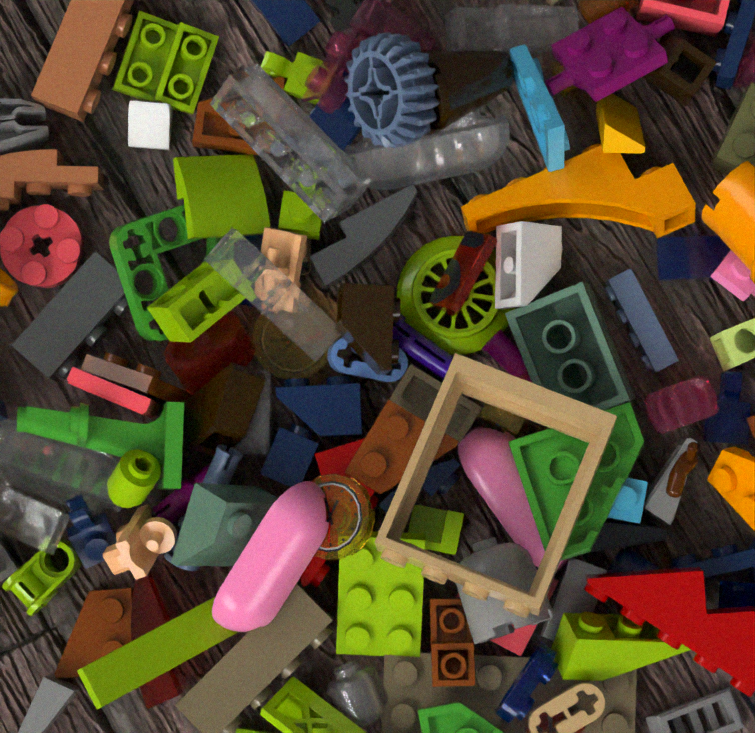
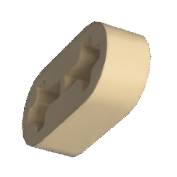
(564, 700)

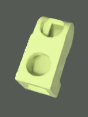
(735, 344)

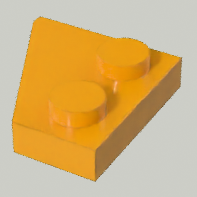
(735, 480)

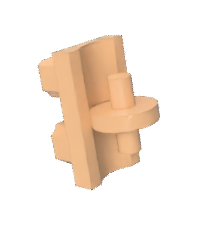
(285, 251)
(140, 543)

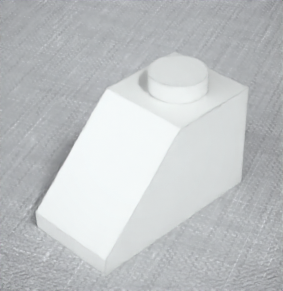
(525, 261)

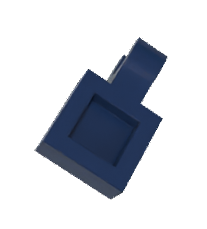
(89, 534)

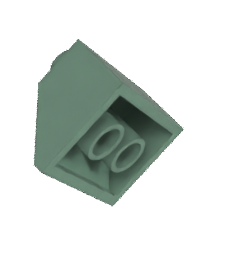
(571, 347)

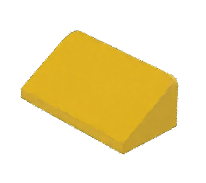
(619, 126)

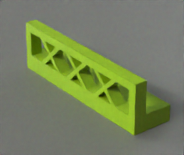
(303, 711)

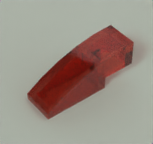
(147, 614)

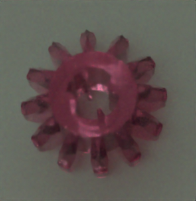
(681, 404)

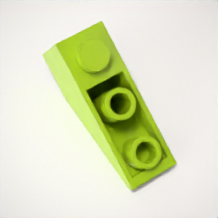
(606, 646)

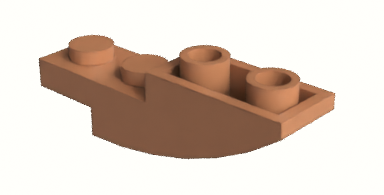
(41, 172)

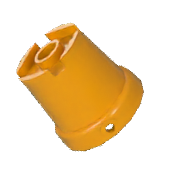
(735, 214)

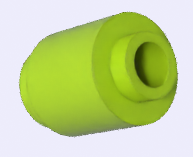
(133, 478)

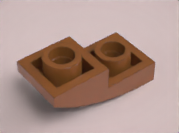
(450, 644)

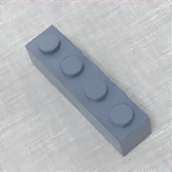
(641, 321)

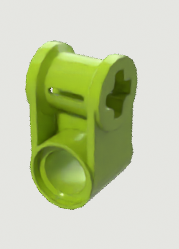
(39, 581)

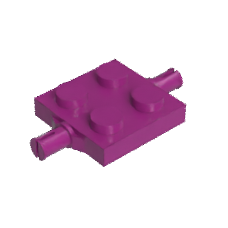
(609, 54)

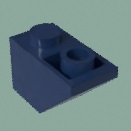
(327, 408)

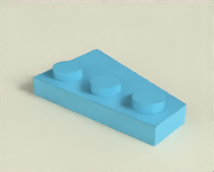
(540, 108)

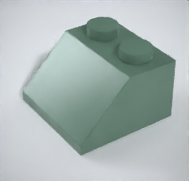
(220, 523)

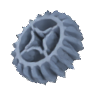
(391, 90)

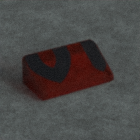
(463, 272)

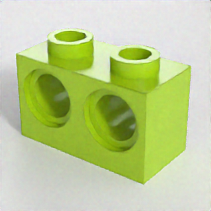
(194, 304)

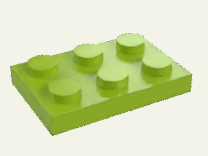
(379, 603)

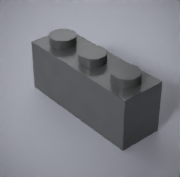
(74, 319)

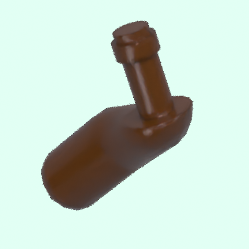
(680, 470)

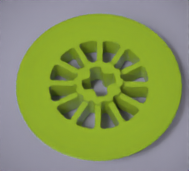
(449, 339)

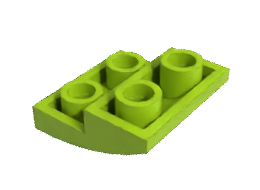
(165, 62)
(221, 195)

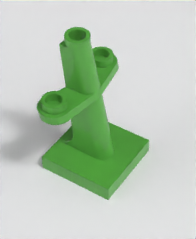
(115, 437)

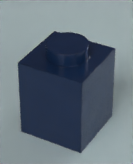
(290, 456)

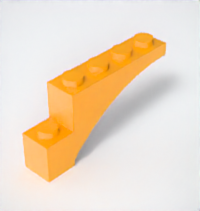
(592, 188)

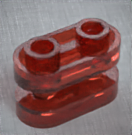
(210, 352)

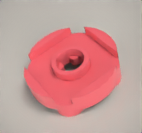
(65, 251)

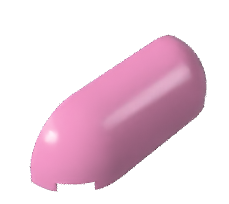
(494, 474)
(273, 559)

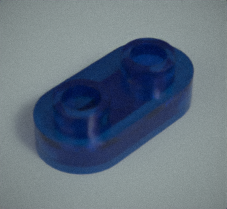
(537, 669)

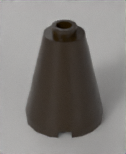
(466, 82)

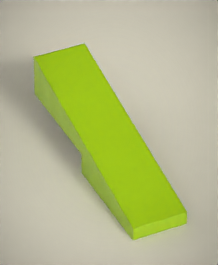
(152, 654)

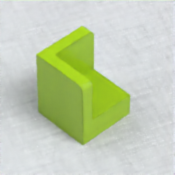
(440, 527)

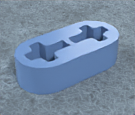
(361, 369)

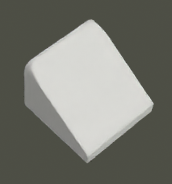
(149, 125)

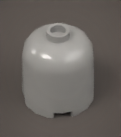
(511, 565)

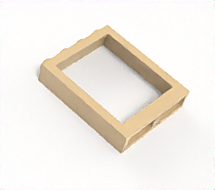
(527, 401)

